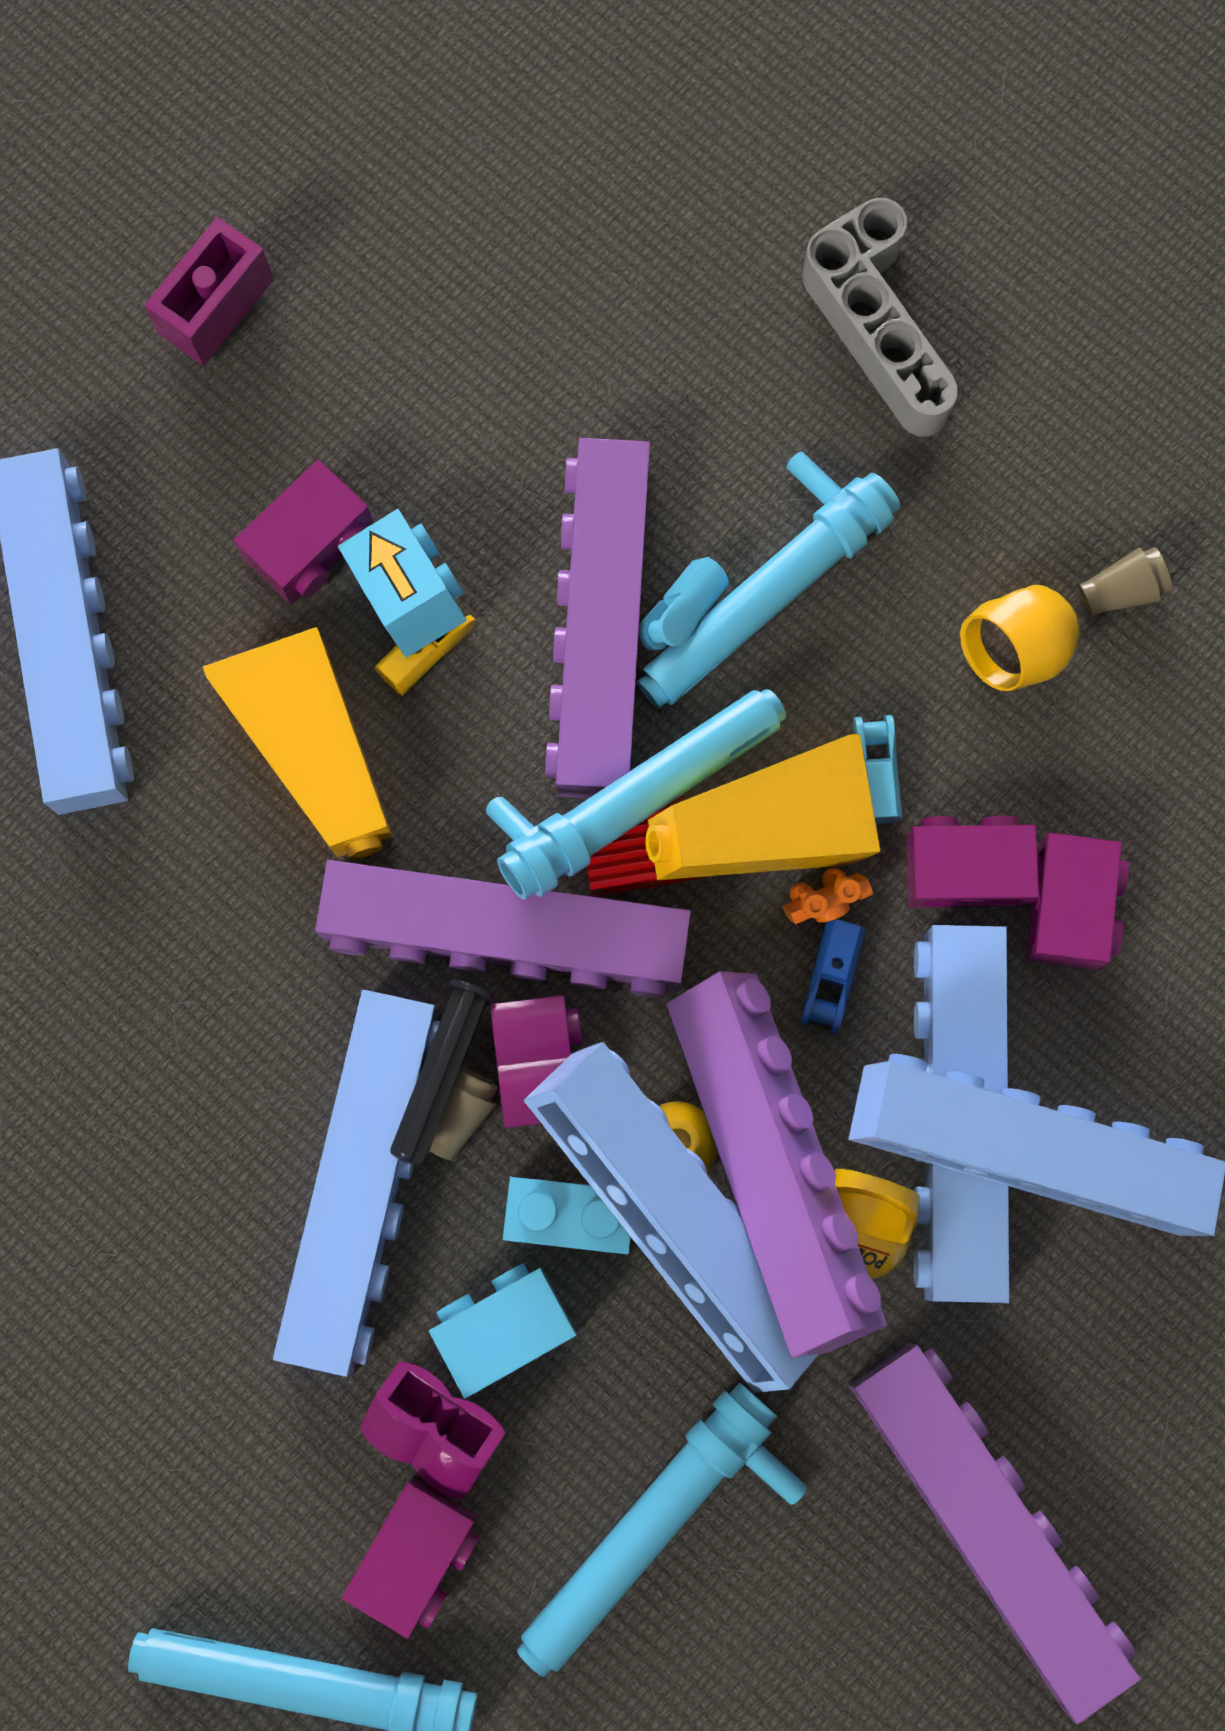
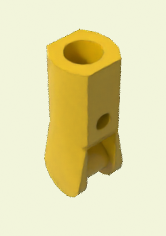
(404, 672)

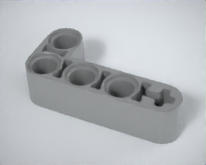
(890, 325)

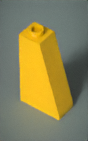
(302, 727)
(781, 818)

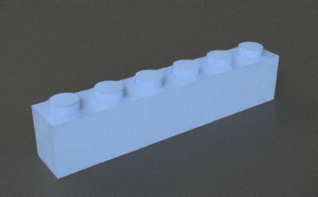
(60, 634)
(965, 1033)
(1037, 1148)
(356, 1190)
(667, 1208)

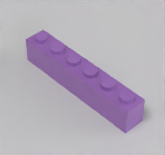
(602, 616)
(491, 925)
(776, 1165)
(995, 1532)

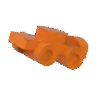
(828, 901)

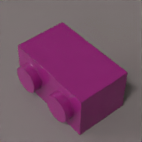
(210, 291)
(300, 533)
(971, 864)
(1077, 902)
(410, 1558)

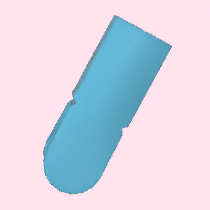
(683, 605)
(882, 772)

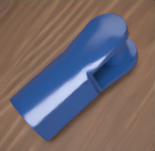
(836, 967)

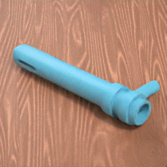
(837, 532)
(567, 841)
(712, 1452)
(301, 1684)

